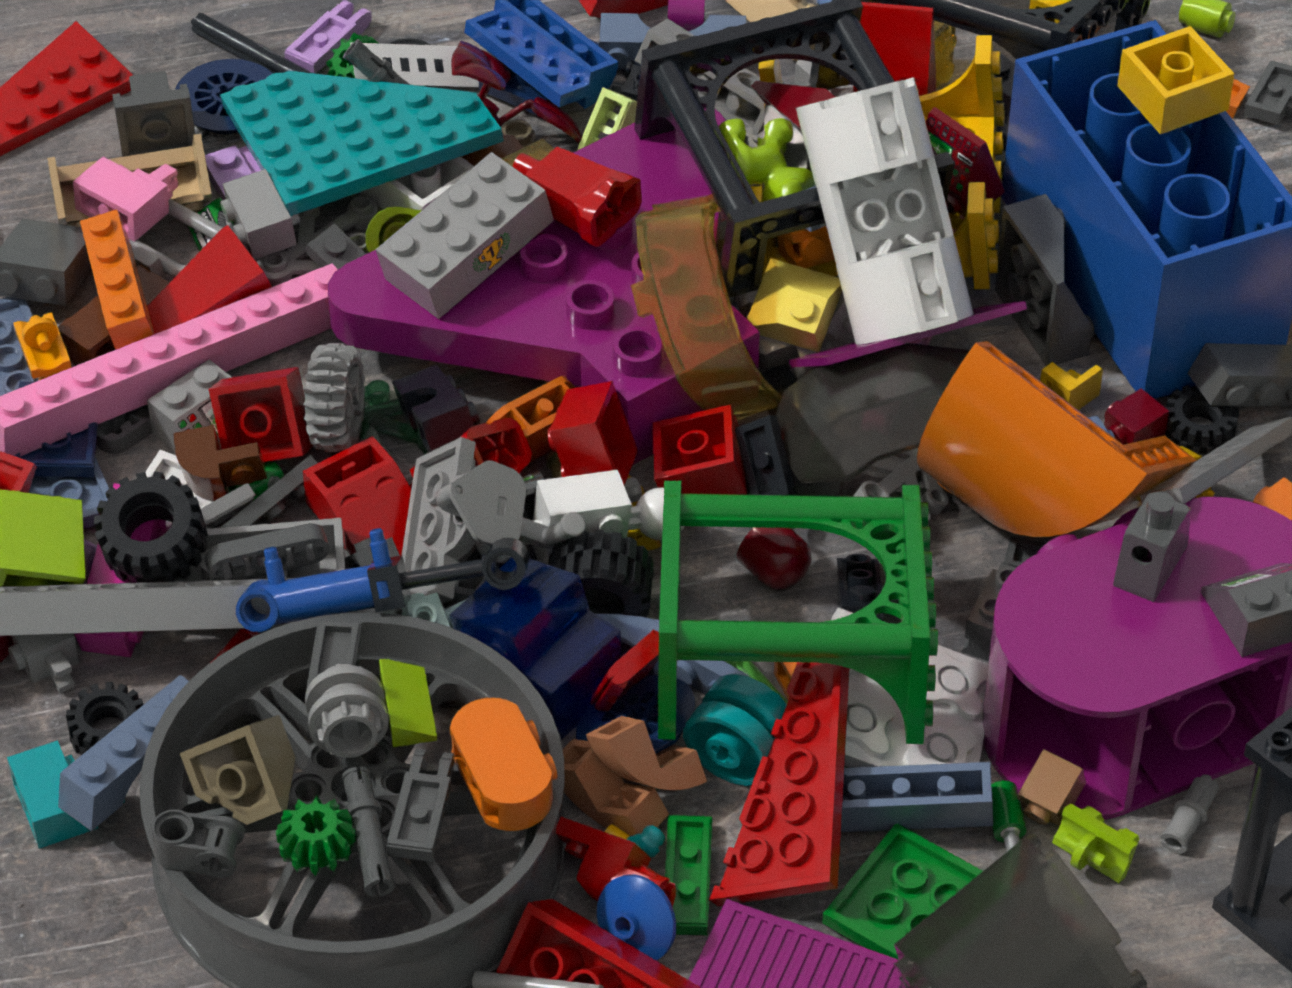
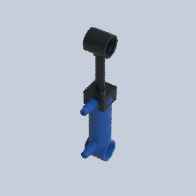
(378, 586)

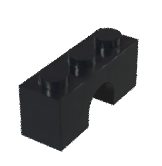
(435, 406)

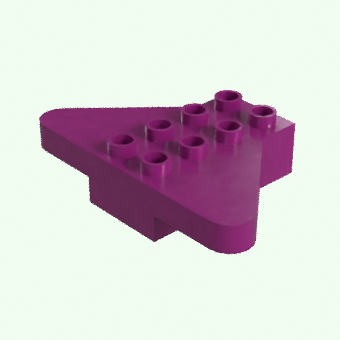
(553, 303)

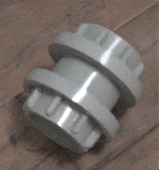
(346, 710)

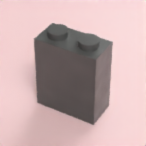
(43, 262)

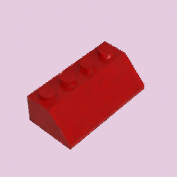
(568, 947)

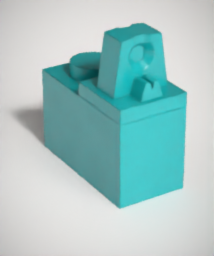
(37, 783)

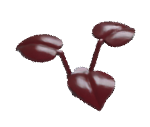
(484, 67)

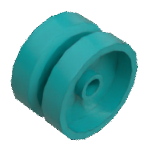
(734, 727)

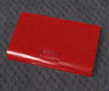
(627, 672)

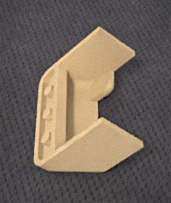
(189, 161)

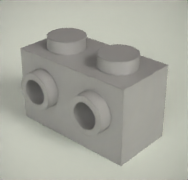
(258, 214)

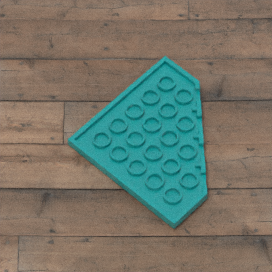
(350, 134)

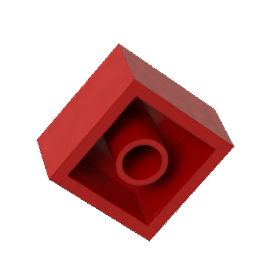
(264, 411)
(700, 452)

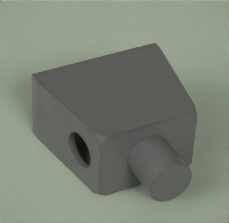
(1162, 529)

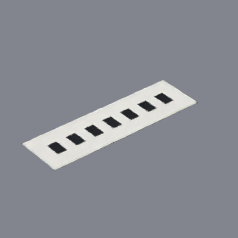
(420, 64)

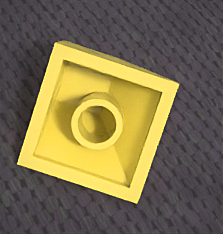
(795, 304)

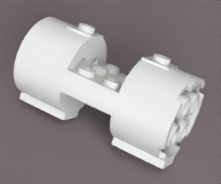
(885, 212)

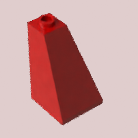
(211, 280)

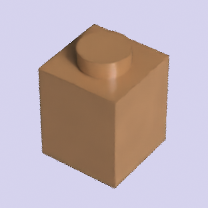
(1051, 788)

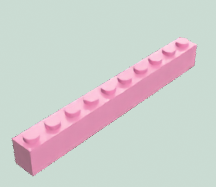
(138, 371)

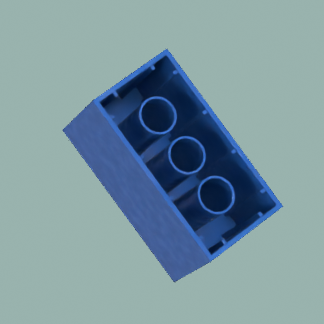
(1162, 232)

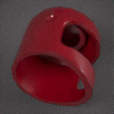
(775, 556)

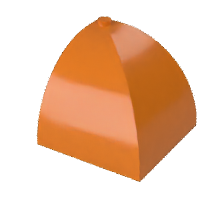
(1031, 455)

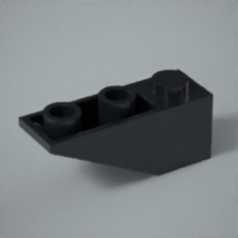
(858, 582)

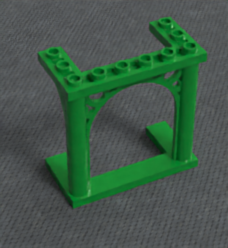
(886, 652)

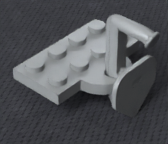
(465, 504)

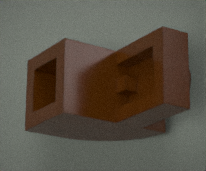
(213, 469)

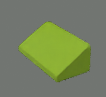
(407, 703)

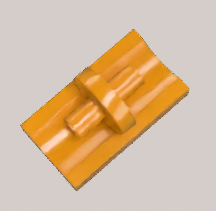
(42, 346)

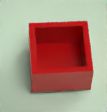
(592, 432)

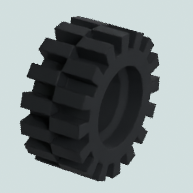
(1197, 436)
(95, 706)

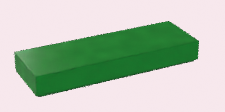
(689, 868)

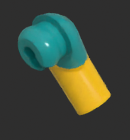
(648, 840)

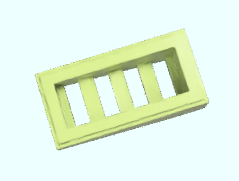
(603, 111)

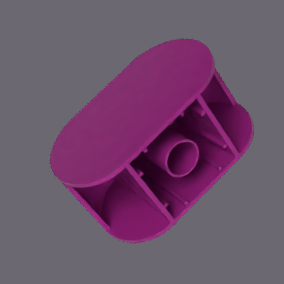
(1131, 683)

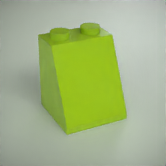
(40, 540)

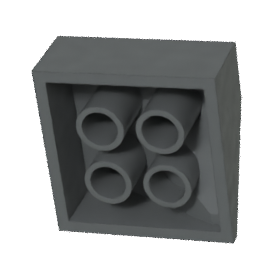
(1034, 273)

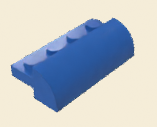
(544, 51)

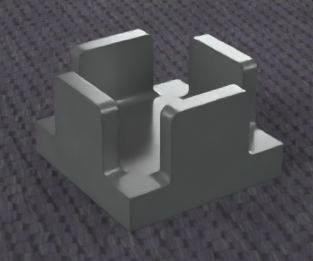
(153, 115)

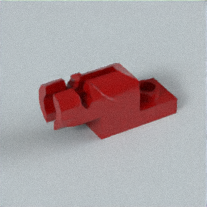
(606, 858)

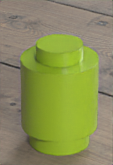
(1207, 16)

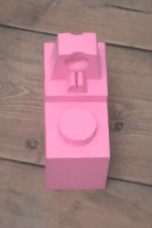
(137, 196)

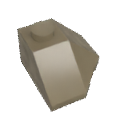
(244, 770)

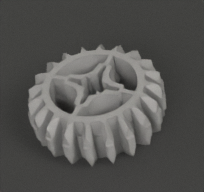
(334, 397)

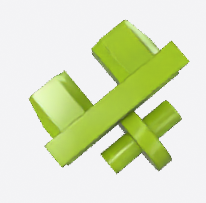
(1095, 843)

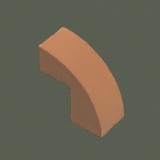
(628, 752)
(605, 795)

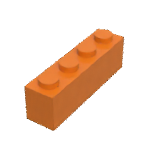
(116, 279)

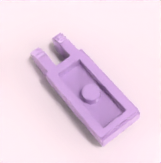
(315, 44)

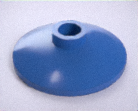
(646, 909)

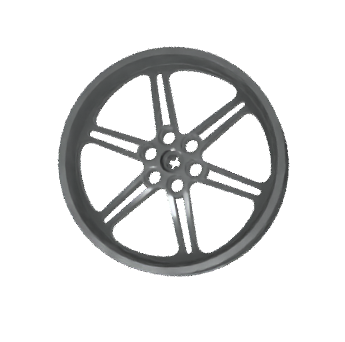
(273, 675)

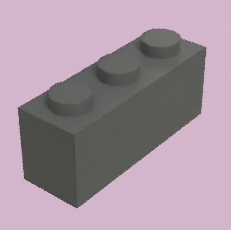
(1244, 374)

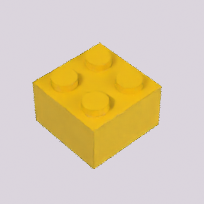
(1175, 79)

